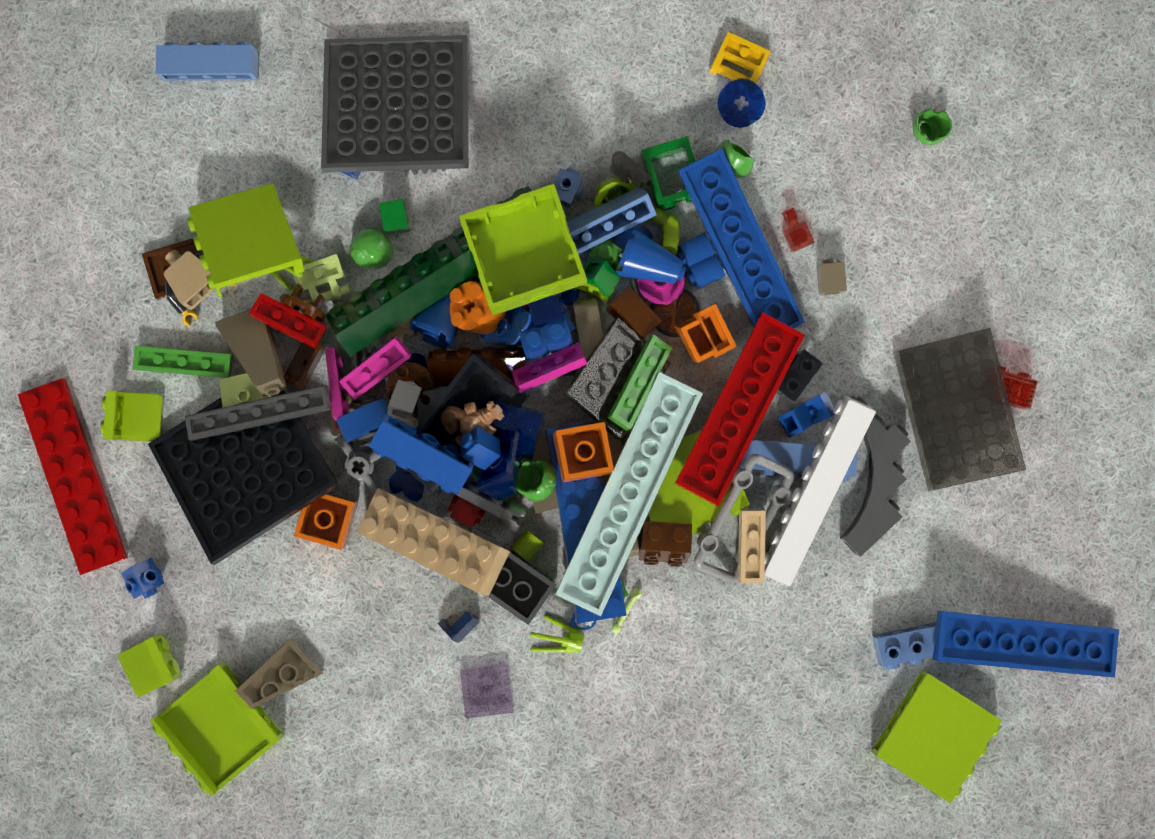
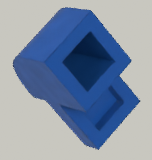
(807, 414)

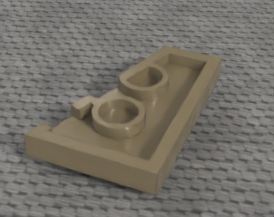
(279, 674)

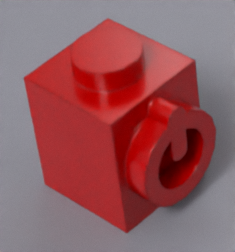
(465, 511)

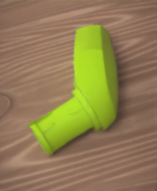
(670, 229)

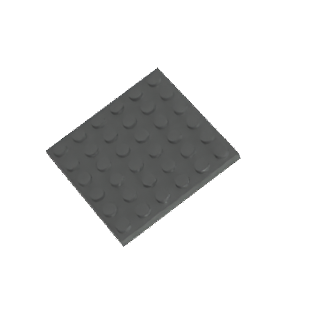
(395, 104)

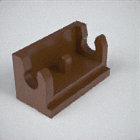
(634, 313)
(304, 364)

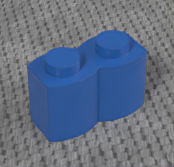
(700, 261)
(541, 341)

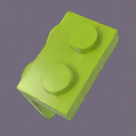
(132, 416)
(149, 665)

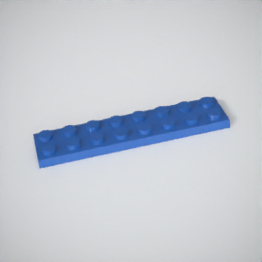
(739, 240)
(576, 505)
(1025, 644)

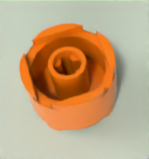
(471, 310)

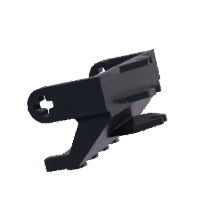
(475, 382)

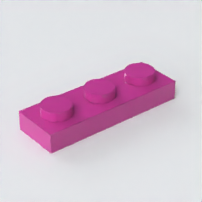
(334, 365)
(375, 367)
(549, 367)

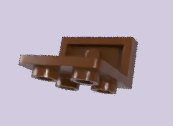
(666, 543)

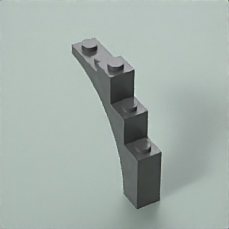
(884, 477)

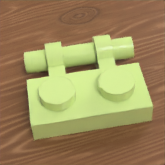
(320, 273)

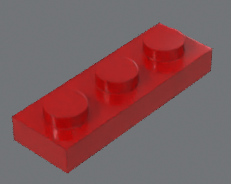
(288, 320)

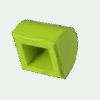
(528, 545)

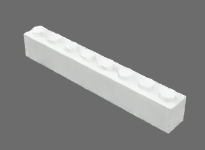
(817, 489)

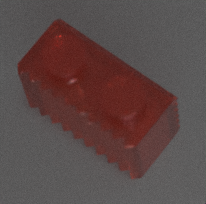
(1019, 388)

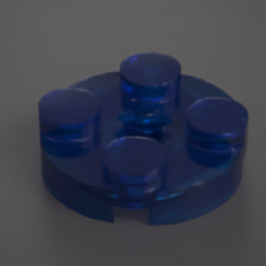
(750, 113)

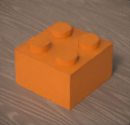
(583, 452)
(327, 521)

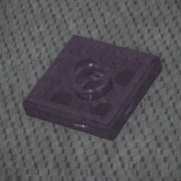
(486, 691)

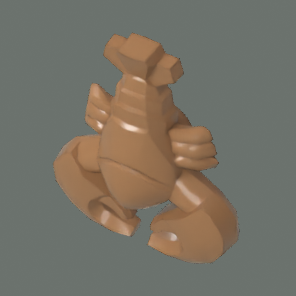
(453, 417)

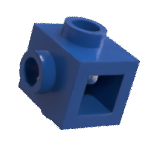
(143, 579)

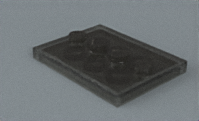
(604, 375)

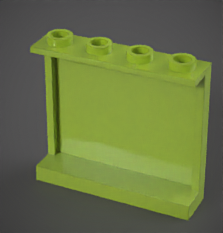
(243, 237)
(680, 506)
(216, 730)
(936, 736)

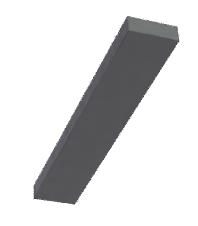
(258, 412)

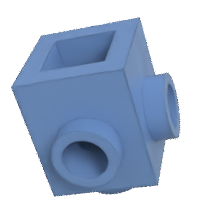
(568, 186)

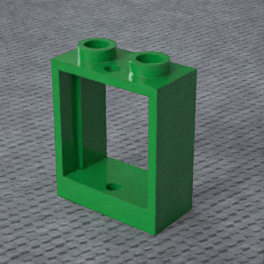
(661, 151)

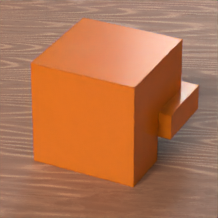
(705, 334)

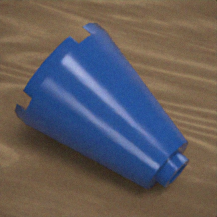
(650, 261)
(436, 324)

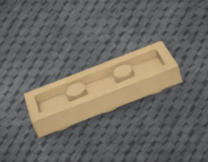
(751, 545)

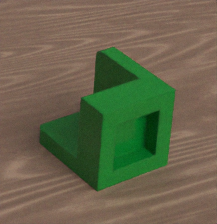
(394, 215)
(601, 275)

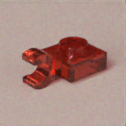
(797, 234)

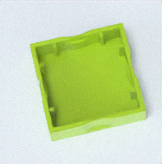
(523, 249)

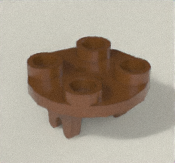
(309, 309)
(411, 371)

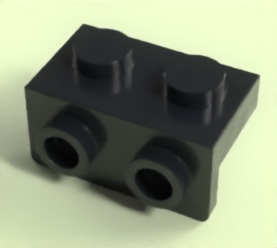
(799, 374)

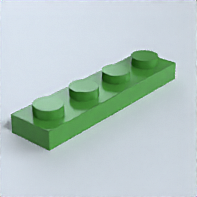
(182, 362)
(639, 382)

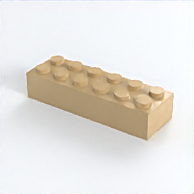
(433, 542)

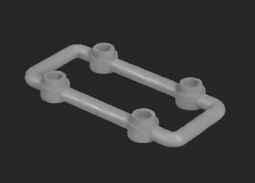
(779, 496)

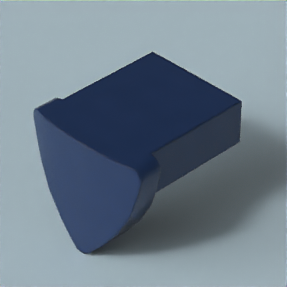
(460, 627)

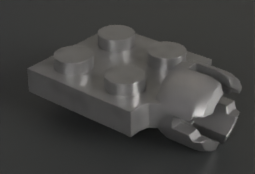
(499, 508)

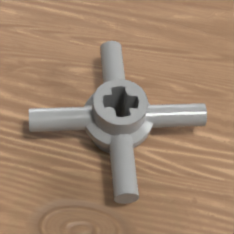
(351, 472)

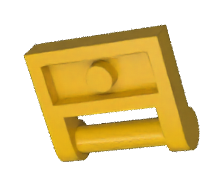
(742, 54)

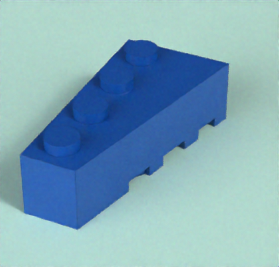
(421, 454)

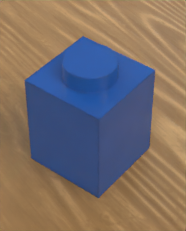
(480, 448)

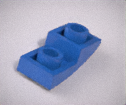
(362, 420)

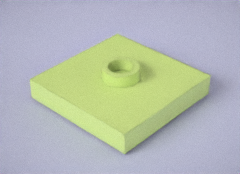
(238, 390)

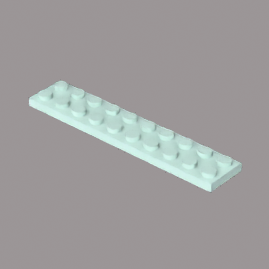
(628, 494)

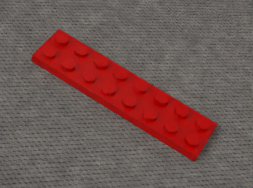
(739, 409)
(72, 476)

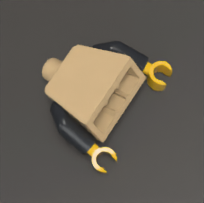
(186, 282)

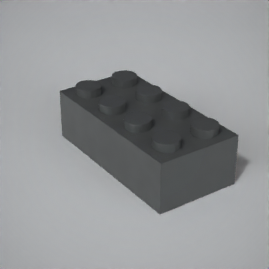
(519, 585)

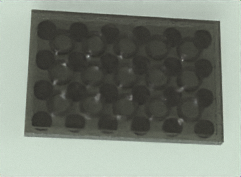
(959, 410)

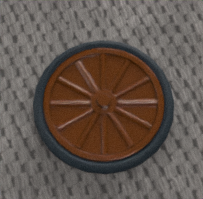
(675, 312)

